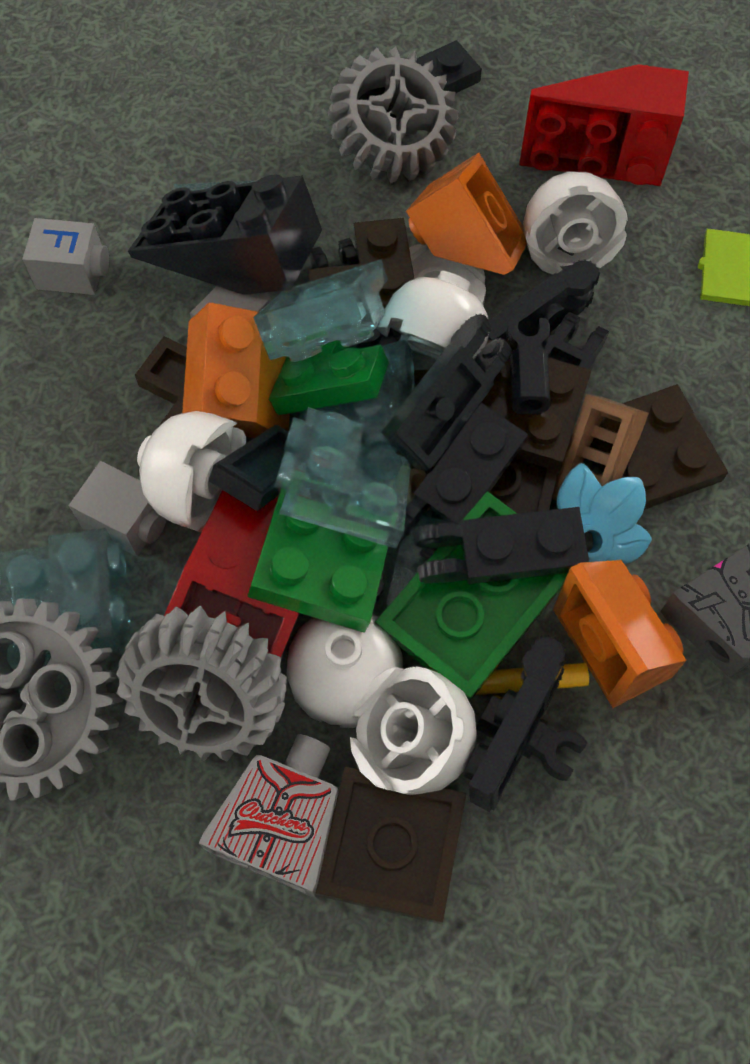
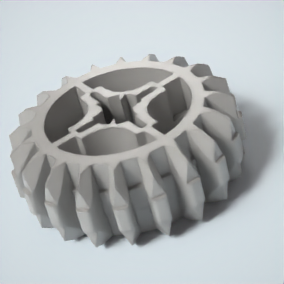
(414, 98)
(202, 683)

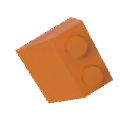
(468, 219)
(231, 370)
(617, 629)

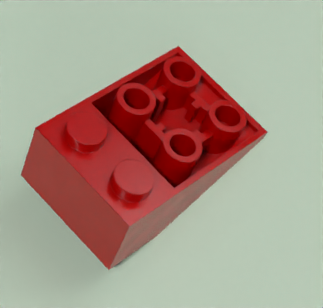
(607, 124)
(223, 570)

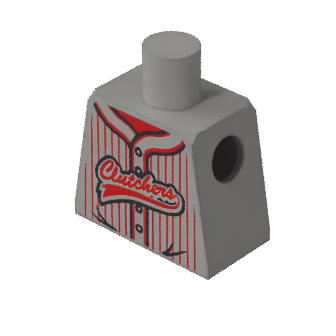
(278, 817)

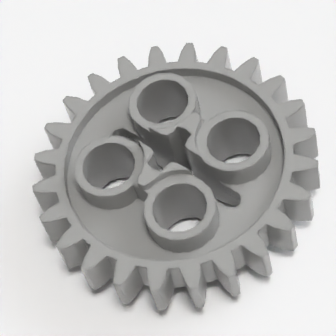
(63, 728)

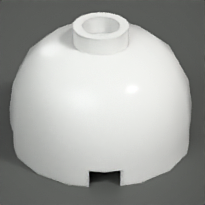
(579, 216)
(431, 312)
(179, 463)
(335, 666)
(413, 731)

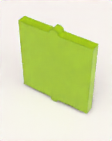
(726, 267)

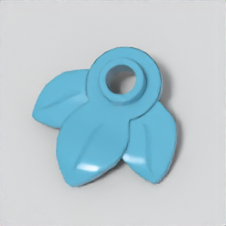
(608, 513)

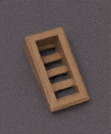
(588, 427)

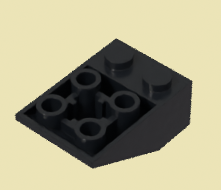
(234, 234)

